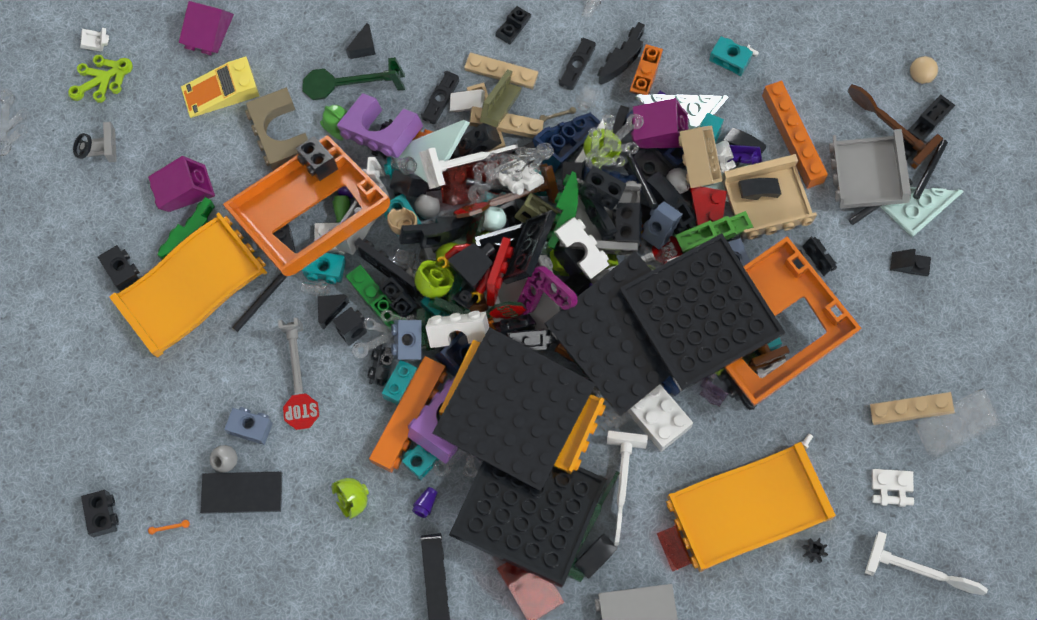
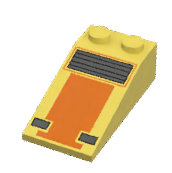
(220, 88)

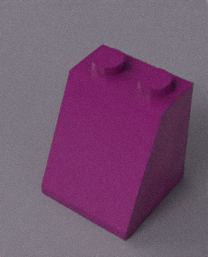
(204, 27)
(661, 124)
(180, 184)

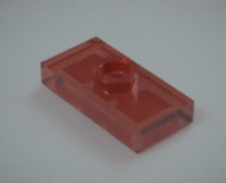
(674, 548)

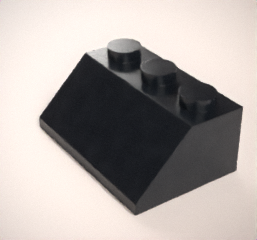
(496, 237)

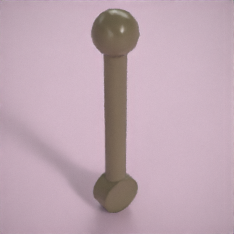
(572, 110)

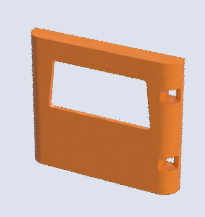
(291, 192)
(782, 286)

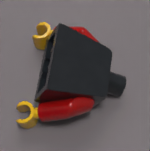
(471, 265)

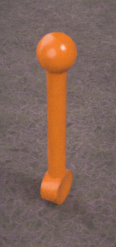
(185, 523)

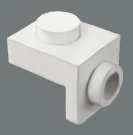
(94, 40)

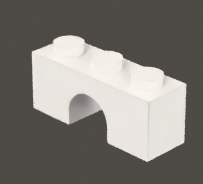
(593, 260)
(440, 328)

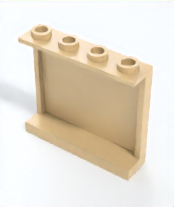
(770, 213)

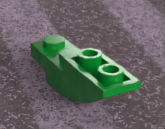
(567, 203)
(192, 224)
(370, 293)

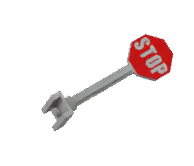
(301, 409)

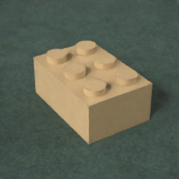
(700, 156)

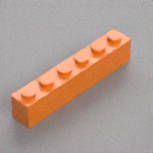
(794, 134)
(418, 394)

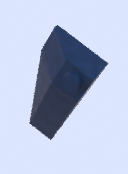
(566, 138)
(454, 354)

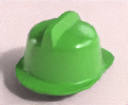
(331, 118)

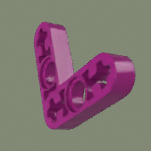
(544, 285)

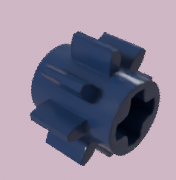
(670, 386)

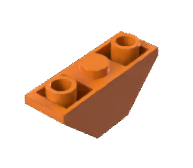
(646, 70)

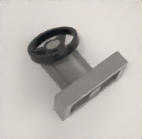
(100, 146)

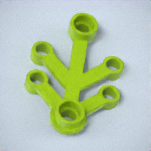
(101, 77)

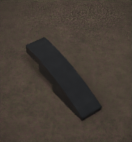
(928, 122)

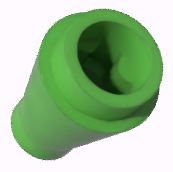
(341, 206)

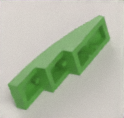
(727, 226)

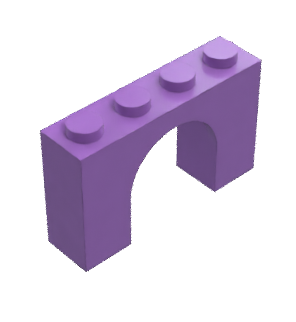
(389, 141)
(422, 428)

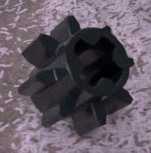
(815, 556)

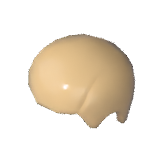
(924, 70)
(401, 217)

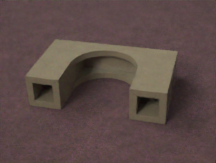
(262, 112)

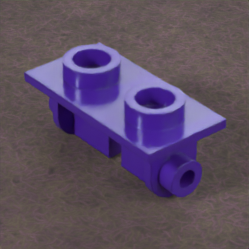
(746, 154)

